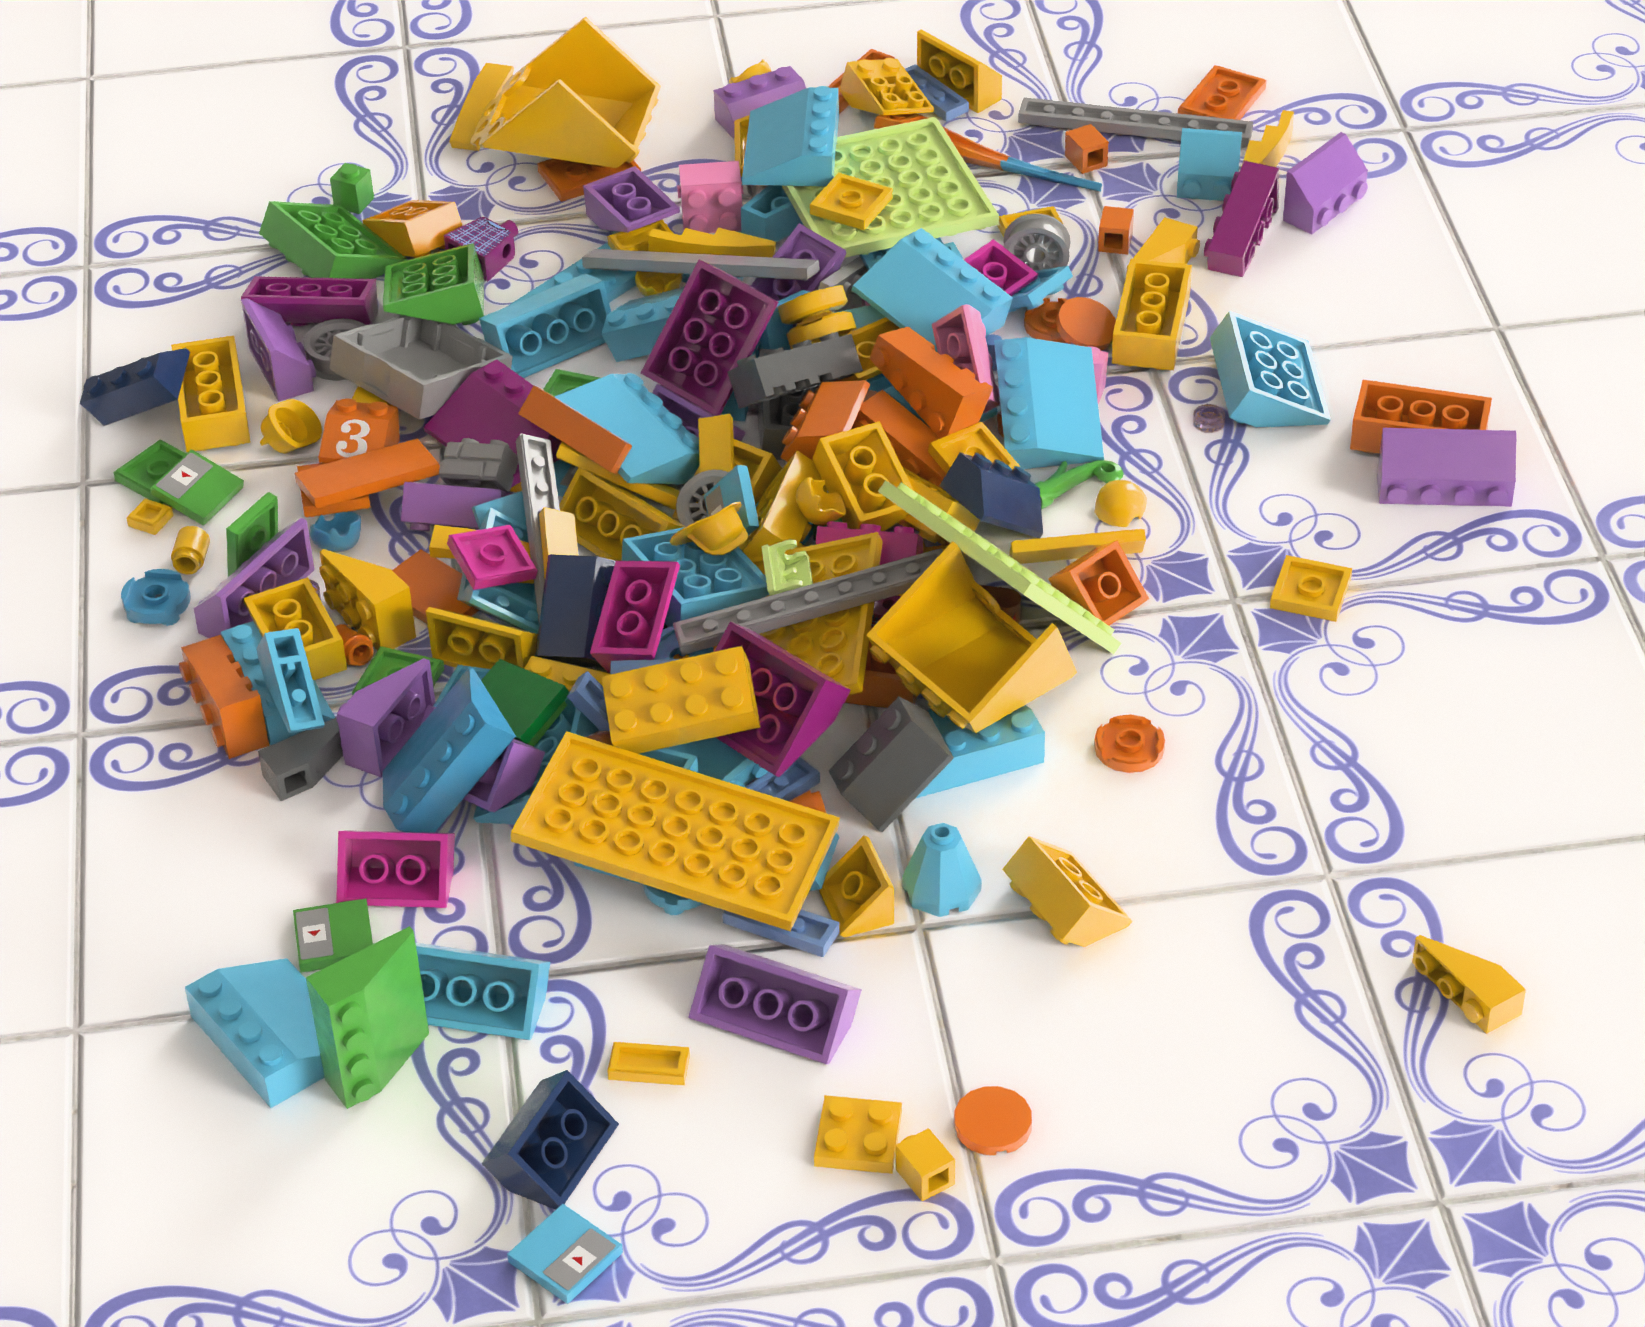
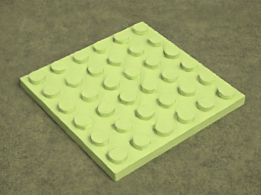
(927, 183)
(1001, 564)

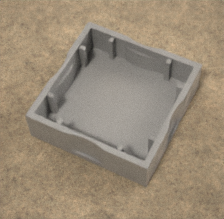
(411, 361)

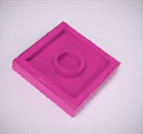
(492, 557)

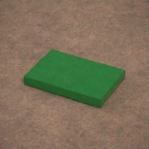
(523, 697)

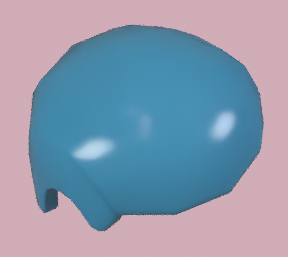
(337, 534)

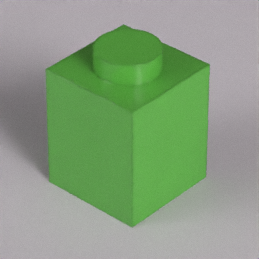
(352, 187)

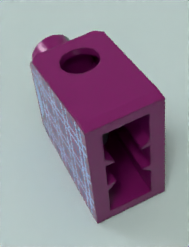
(492, 243)

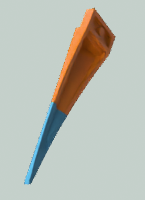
(983, 156)

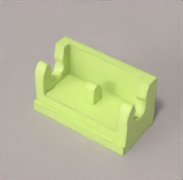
(785, 571)

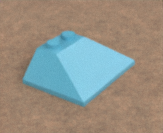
(509, 602)

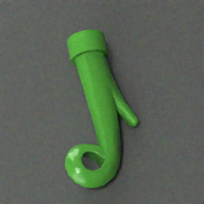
(1064, 480)

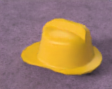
(290, 426)
(716, 533)

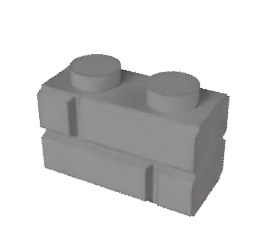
(479, 464)

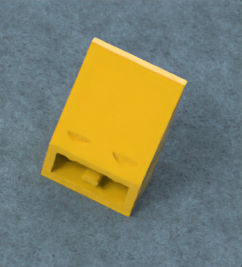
(882, 88)
(368, 599)

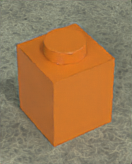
(1086, 148)
(1115, 230)

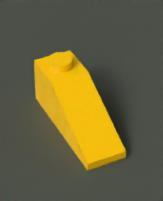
(1170, 243)

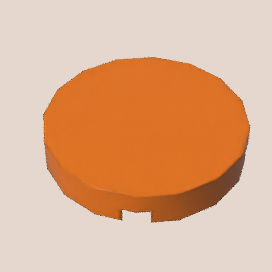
(1041, 320)
(1085, 323)
(1129, 743)
(993, 1120)

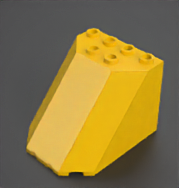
(573, 103)
(960, 653)

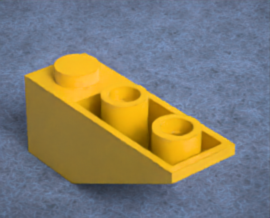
(1475, 985)

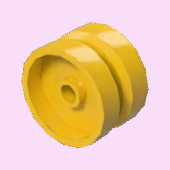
(816, 316)

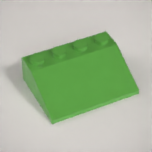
(326, 241)
(437, 287)
(368, 1016)

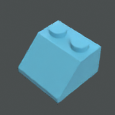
(1207, 163)

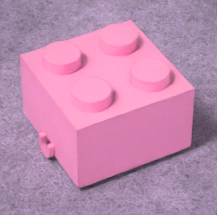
(711, 196)

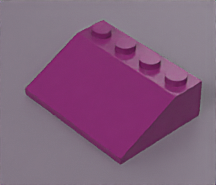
(706, 335)
(488, 410)
(791, 701)

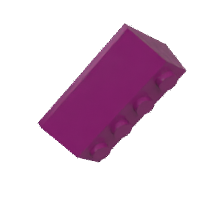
(316, 299)

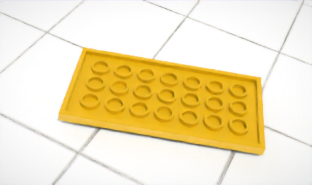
(676, 830)

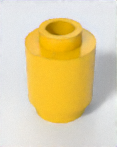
(190, 549)

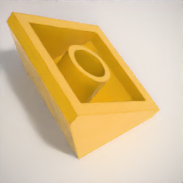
(859, 891)

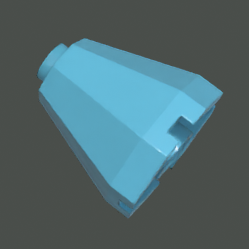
(941, 873)

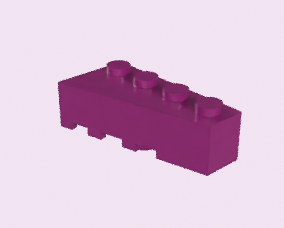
(1243, 219)

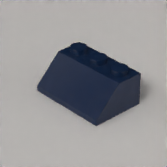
(135, 386)
(996, 493)
(572, 607)
(551, 1141)

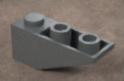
(301, 760)

